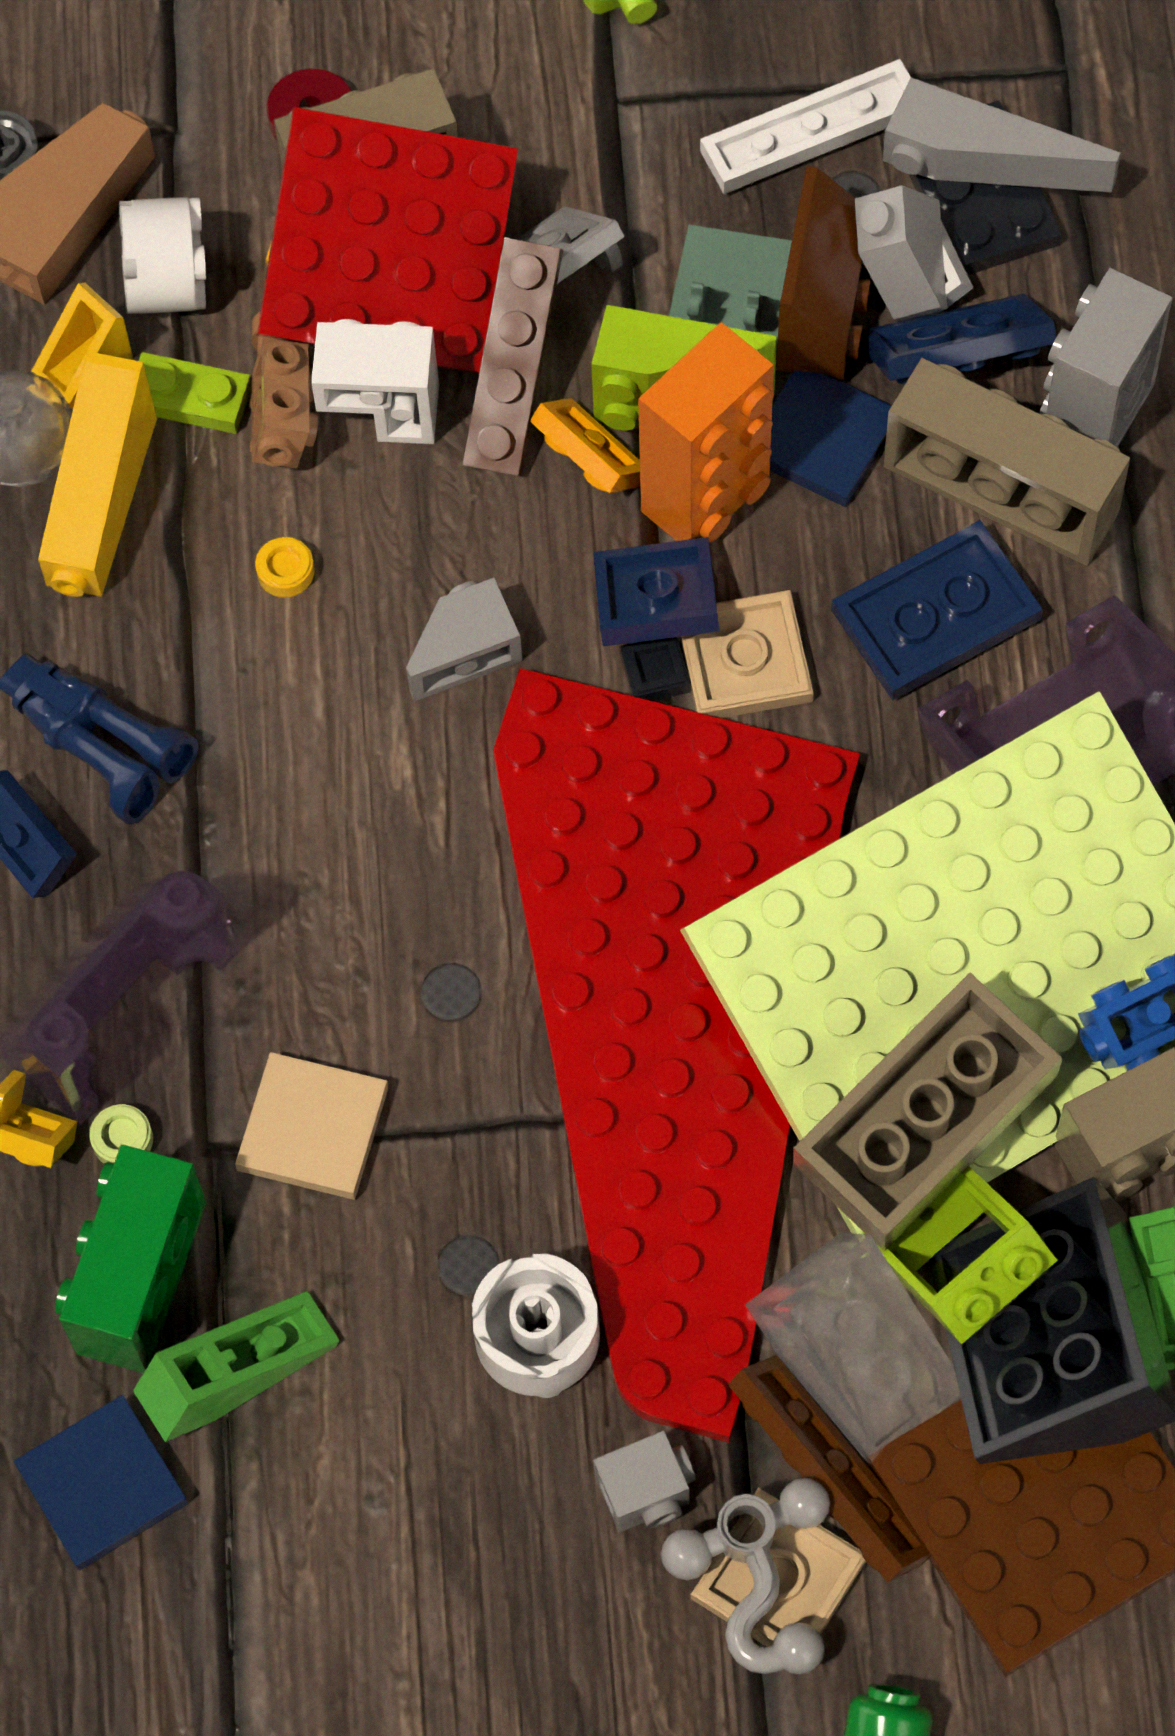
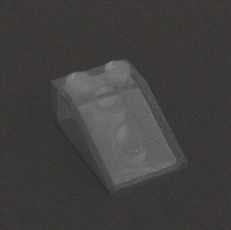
(857, 1342)

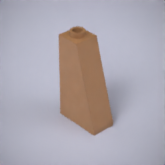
(66, 196)

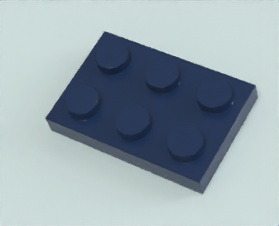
(960, 337)
(936, 610)

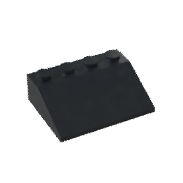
(1075, 1350)

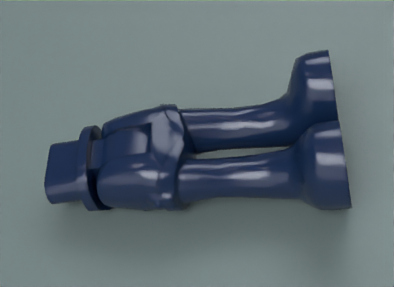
(70, 708)

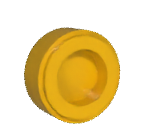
(284, 567)

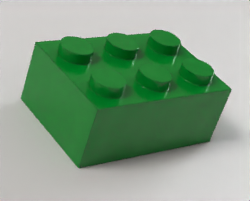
(131, 1258)

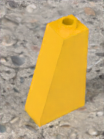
(97, 474)

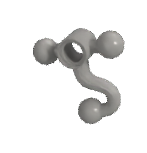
(689, 1554)

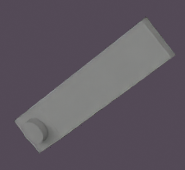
(976, 143)

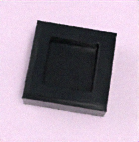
(655, 669)

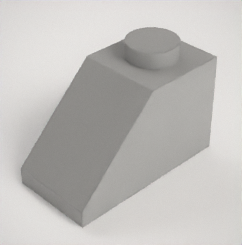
(903, 250)
(464, 640)

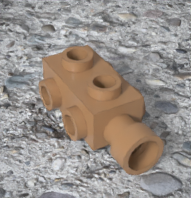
(281, 401)

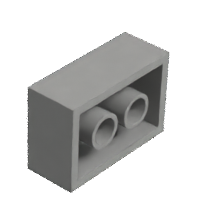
(1108, 357)

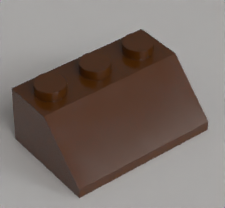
(822, 282)

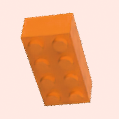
(706, 437)

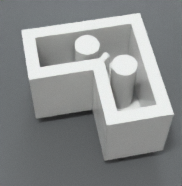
(379, 373)

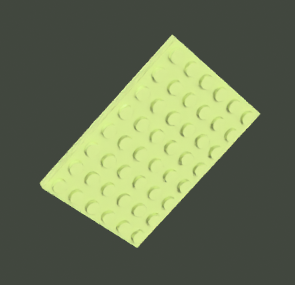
(1024, 868)

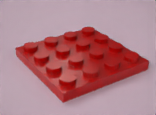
(387, 232)

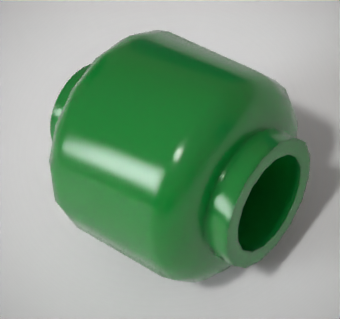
(888, 1712)

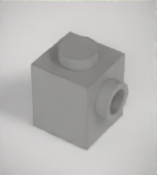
(645, 1482)

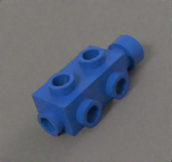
(1143, 1012)

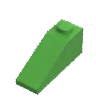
(231, 1364)

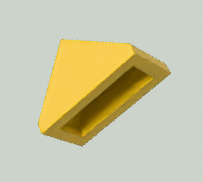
(83, 326)

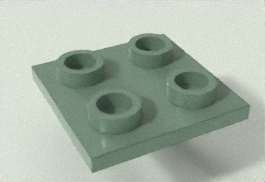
(731, 279)

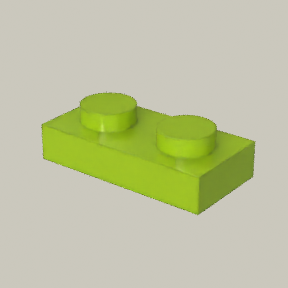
(196, 392)

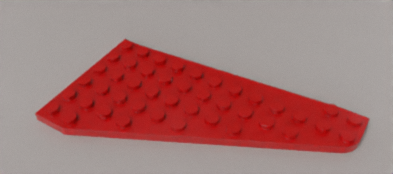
(618, 839)

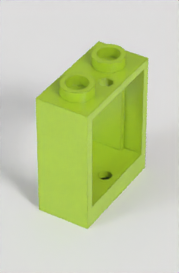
(972, 1295)

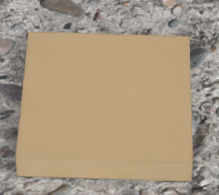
(752, 660)
(312, 1125)
(812, 1572)

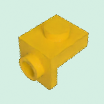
(29, 1132)

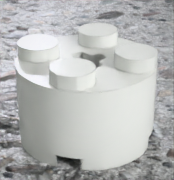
(162, 255)
(527, 1290)

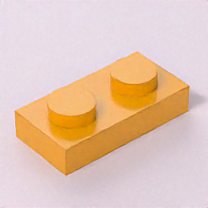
(584, 440)

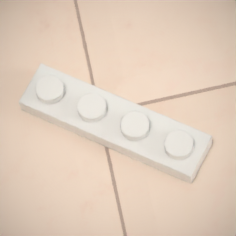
(805, 127)

